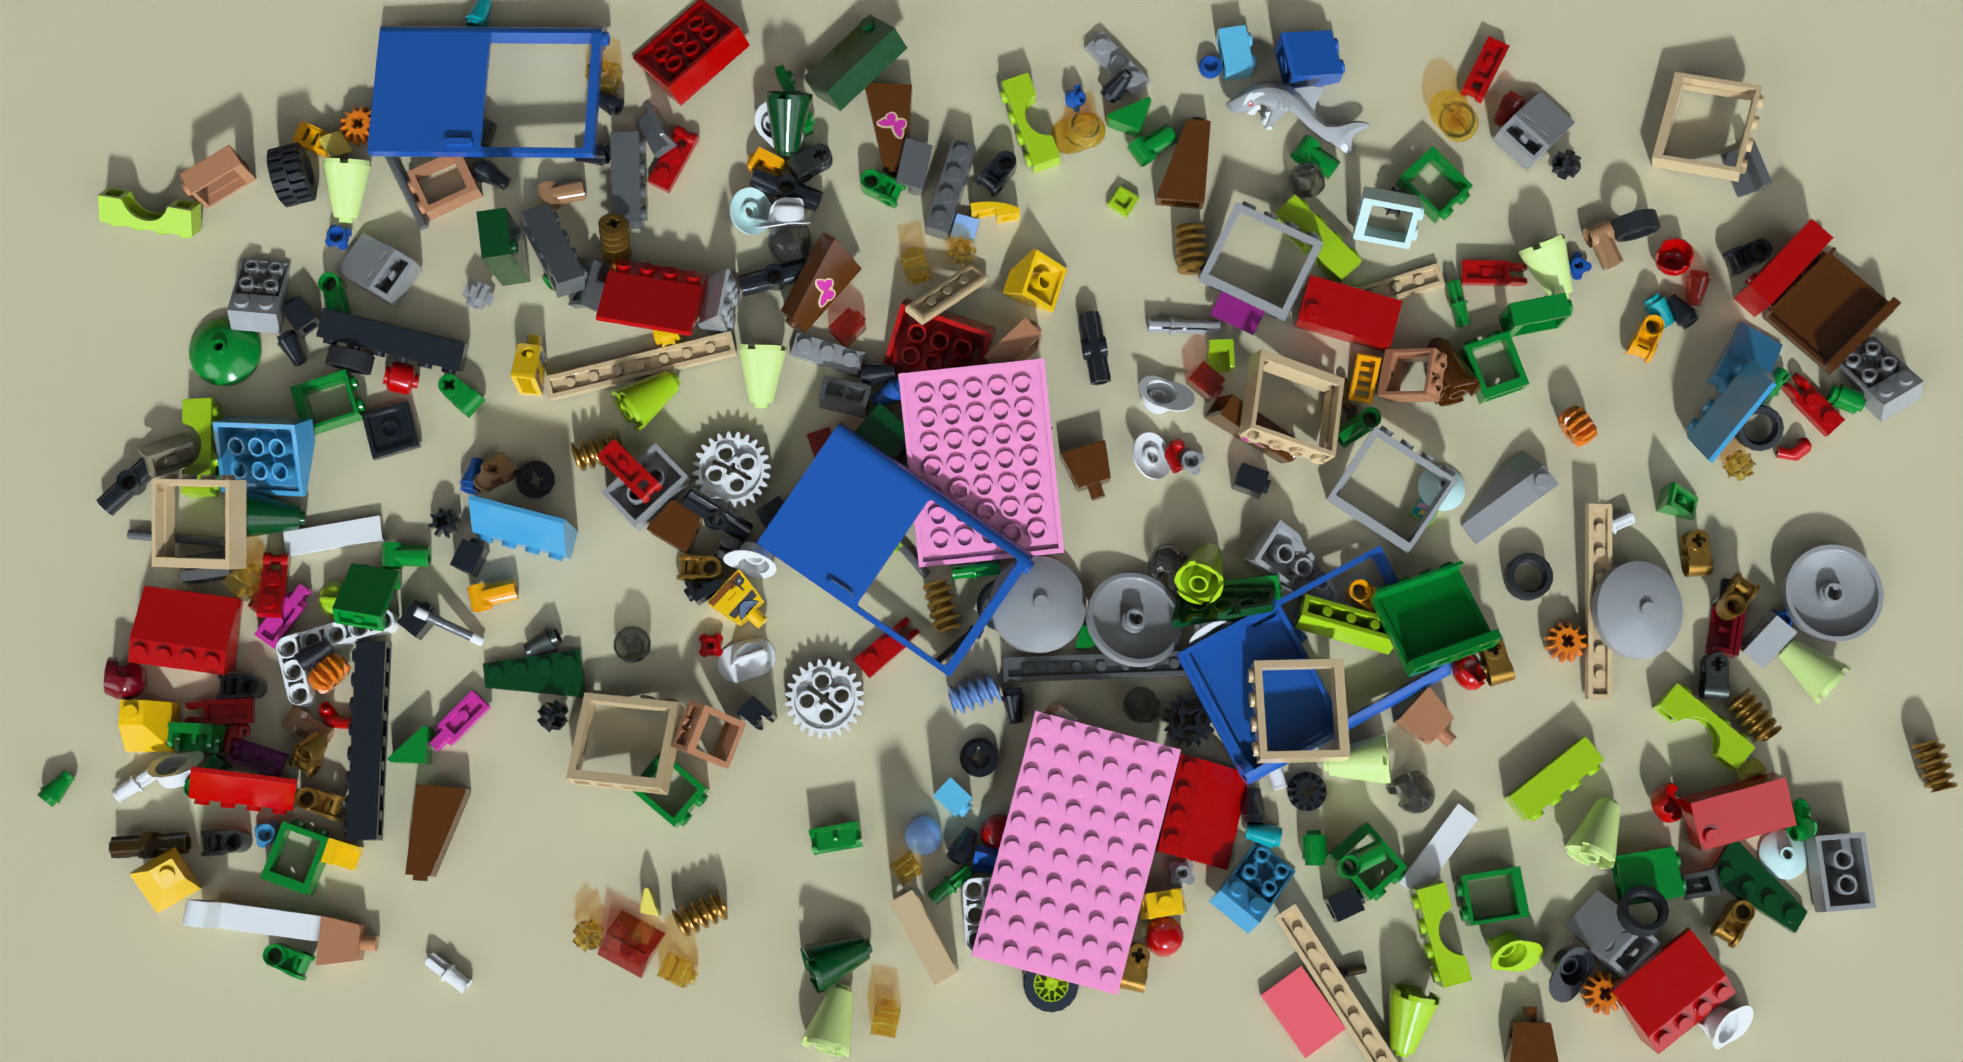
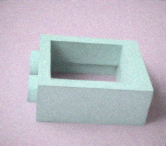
(1392, 200)

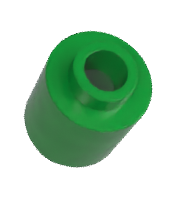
(1846, 398)
(1314, 848)

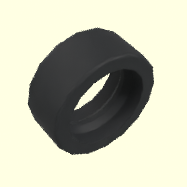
(1635, 225)
(350, 359)
(1774, 436)
(1541, 563)
(1655, 898)

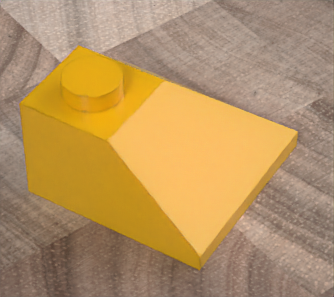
(1035, 281)
(145, 724)
(165, 880)

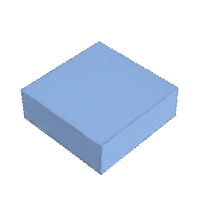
(965, 227)

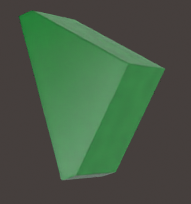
(1130, 118)
(1677, 501)
(415, 749)

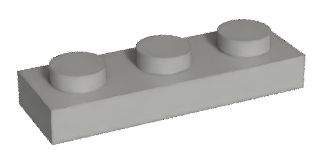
(1112, 61)
(827, 354)

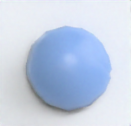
(923, 835)

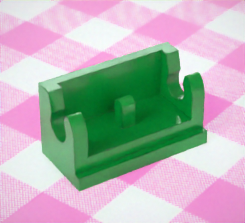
(196, 737)
(835, 838)

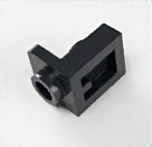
(706, 591)

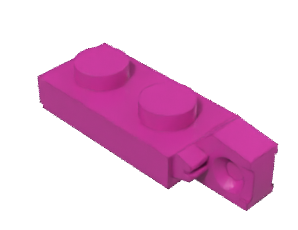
(276, 628)
(460, 720)

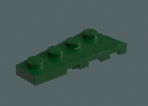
(1230, 604)
(541, 674)
(1750, 881)

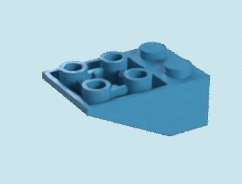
(1252, 887)

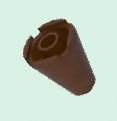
(1457, 378)

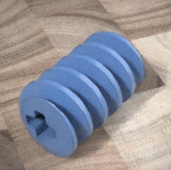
(973, 693)

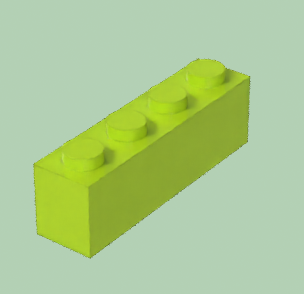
(1336, 257)
(1342, 624)
(1554, 779)

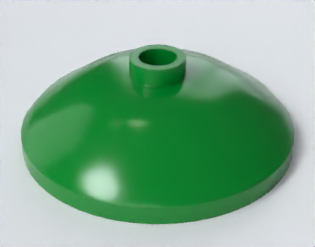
(233, 362)

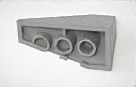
(1512, 490)
(1283, 553)

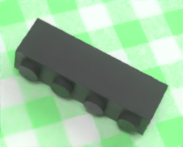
(627, 177)
(950, 189)
(553, 250)

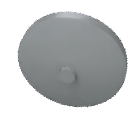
(1833, 593)
(1041, 608)
(1637, 610)
(1132, 619)

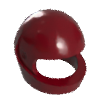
(124, 681)

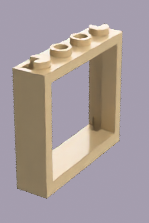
(1712, 86)
(1303, 374)
(164, 522)
(1339, 710)
(656, 785)
(923, 935)

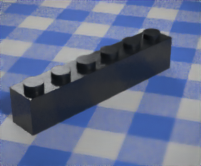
(393, 340)

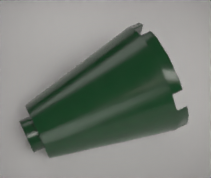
(787, 119)
(271, 515)
(834, 959)

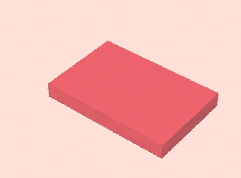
(1303, 1011)

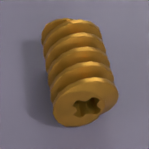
(614, 237)
(1188, 248)
(588, 454)
(941, 604)
(1754, 716)
(1934, 765)
(701, 914)

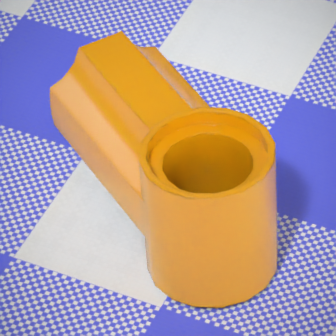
(485, 595)

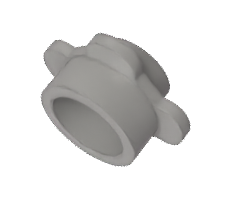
(1197, 458)
(1175, 869)

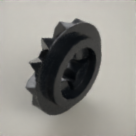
(526, 474)
(988, 765)
(1296, 786)

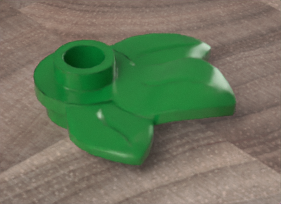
(1806, 825)

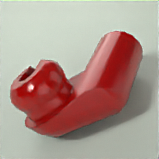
(1172, 453)
(1795, 453)
(331, 717)
(235, 733)

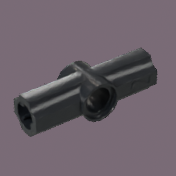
(772, 183)
(759, 280)
(1094, 348)
(119, 493)
(716, 514)

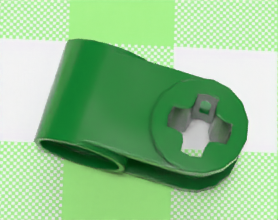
(883, 188)
(462, 397)
(293, 960)

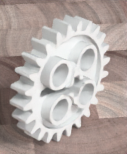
(742, 451)
(811, 716)

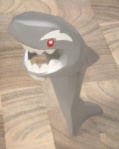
(1302, 102)

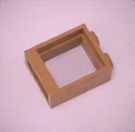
(216, 177)
(450, 202)
(1017, 344)
(1393, 370)
(688, 738)

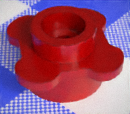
(706, 640)

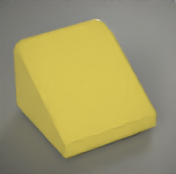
(335, 145)
(1750, 769)
(649, 904)

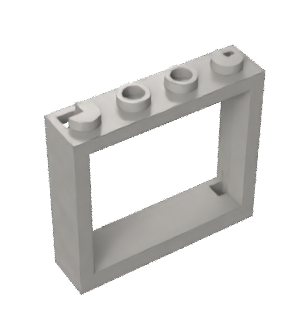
(1270, 220)
(1423, 459)

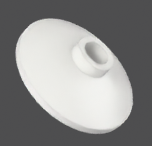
(1149, 456)

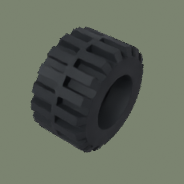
(291, 174)

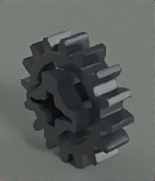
(1180, 712)

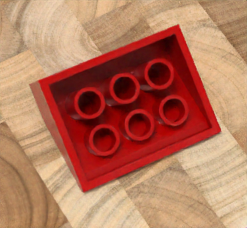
(691, 51)
(652, 297)
(937, 344)
(186, 630)
(242, 789)
(1202, 812)
(1672, 991)

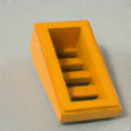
(305, 136)
(1375, 370)

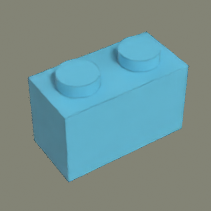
(1235, 52)
(954, 798)

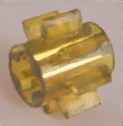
(962, 259)
(1739, 465)
(588, 935)

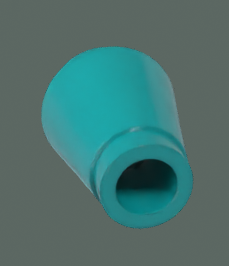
(479, 13)
(1658, 306)
(1264, 834)

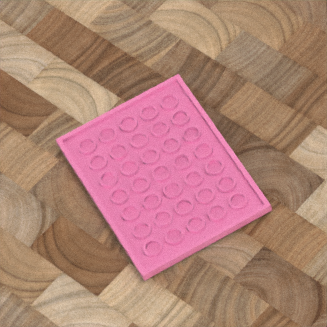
(990, 448)

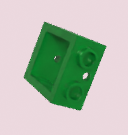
(1448, 171)
(1536, 314)
(1487, 394)
(300, 396)
(683, 815)
(1350, 842)
(309, 885)
(1516, 891)

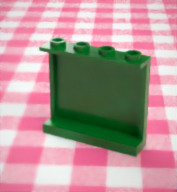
(1432, 618)

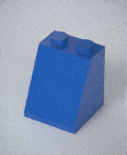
(1309, 58)

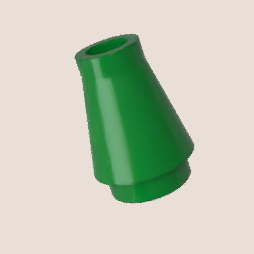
(55, 789)

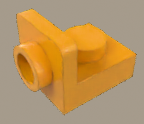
(767, 160)

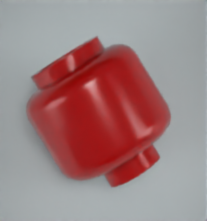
(400, 378)

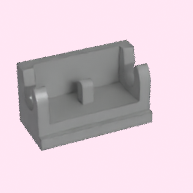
(1767, 639)

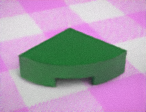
(1084, 639)

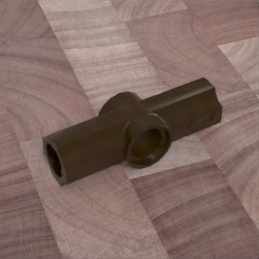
(149, 844)

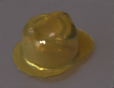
(1453, 115)
(1078, 133)

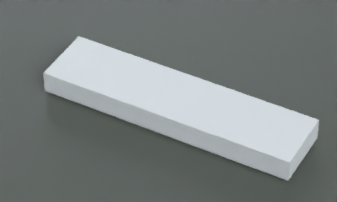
(334, 536)
(1439, 848)

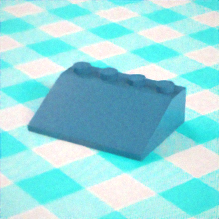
(1730, 408)
(266, 452)
(521, 528)

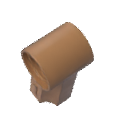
(561, 193)
(1601, 239)
(303, 723)

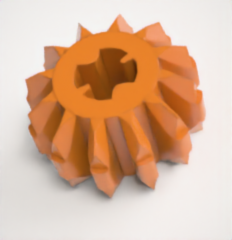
(351, 123)
(1577, 425)
(1573, 644)
(329, 673)
(1593, 992)

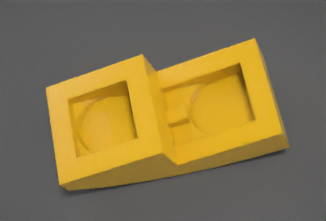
(1002, 211)

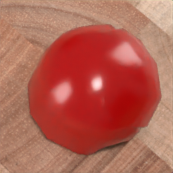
(1674, 257)
(1468, 673)
(1665, 804)
(992, 830)
(1164, 936)

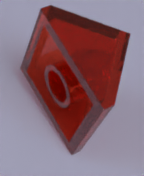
(631, 943)

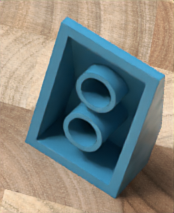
(1743, 344)

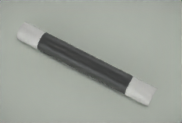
(448, 626)

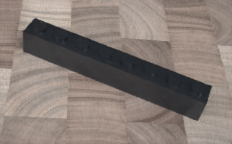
(368, 741)

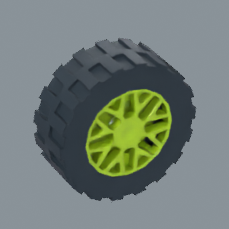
(1048, 992)

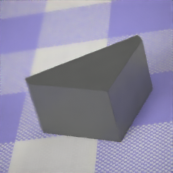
(1702, 883)

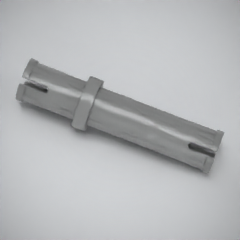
(1189, 326)

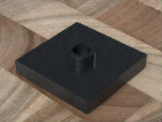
(391, 430)

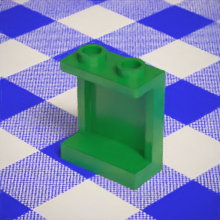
(366, 596)
(1650, 868)

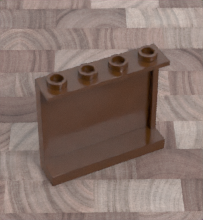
(1829, 312)

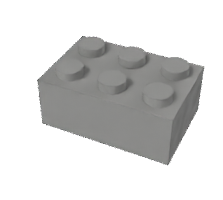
(665, 472)
(1840, 872)

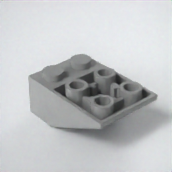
(1533, 131)
(379, 269)
(259, 296)
(718, 303)
(1883, 379)
(1600, 931)

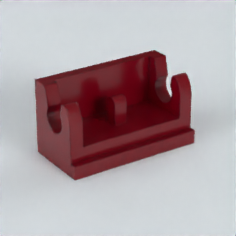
(1725, 635)

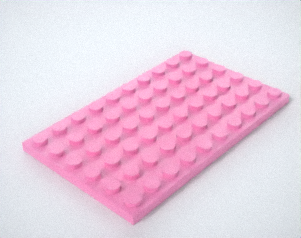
(1076, 852)

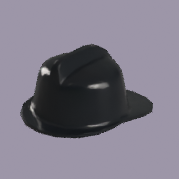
(1570, 971)

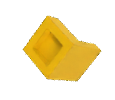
(342, 854)

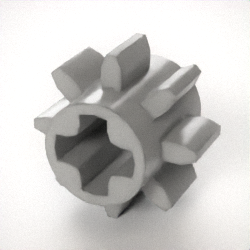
(478, 295)

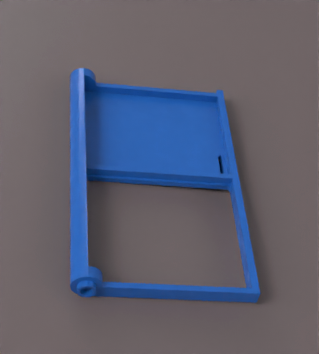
(435, 88)
(852, 517)
(1294, 700)

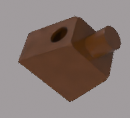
(1088, 468)
(676, 526)
(1530, 1039)

